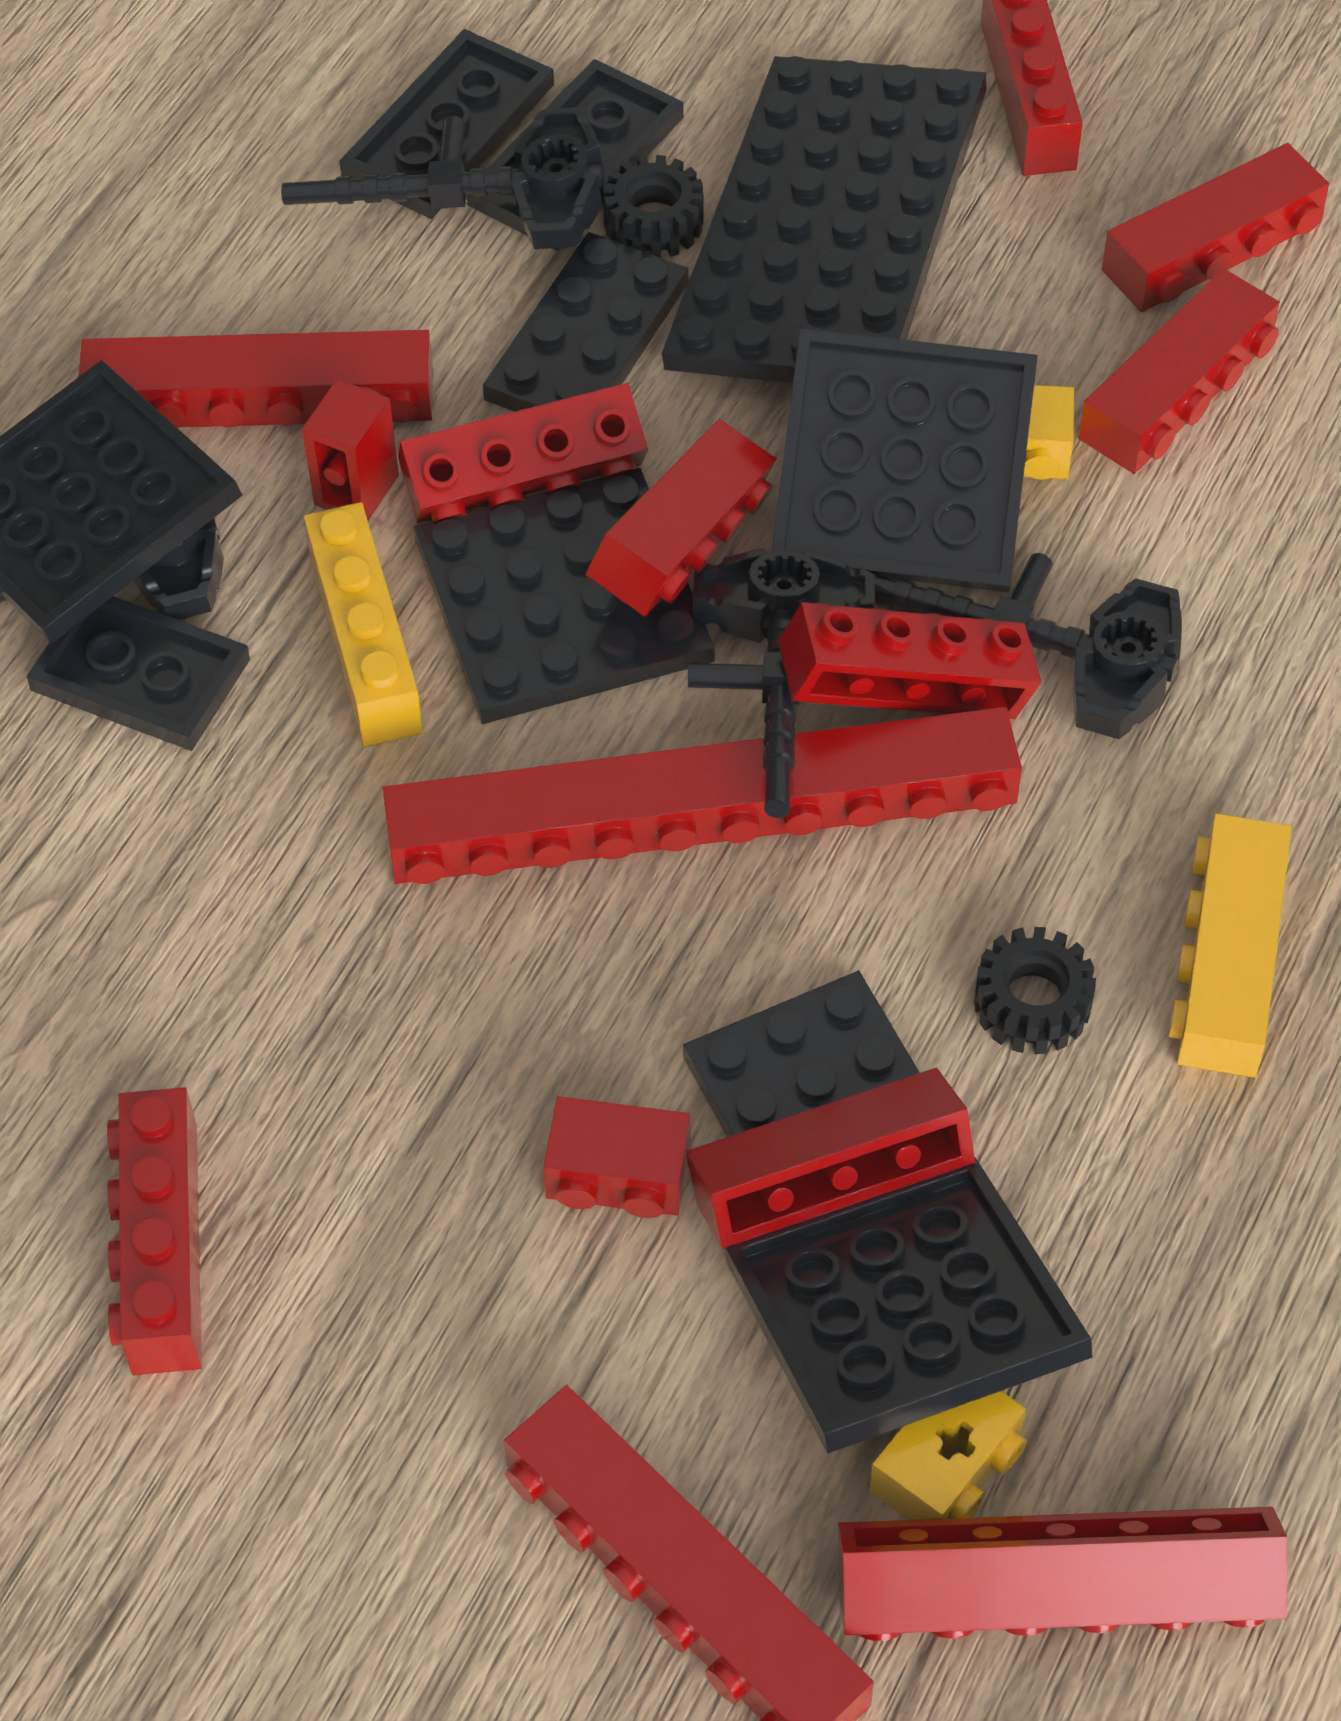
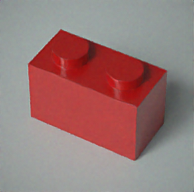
(351, 448)
(617, 1157)

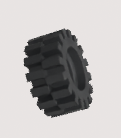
(651, 184)
(1034, 958)

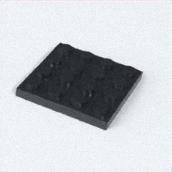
(906, 457)
(96, 498)
(530, 617)
(906, 1306)

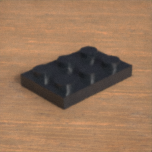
(141, 671)
(798, 1055)

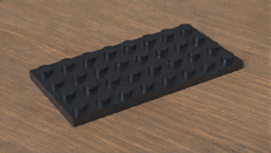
(825, 213)

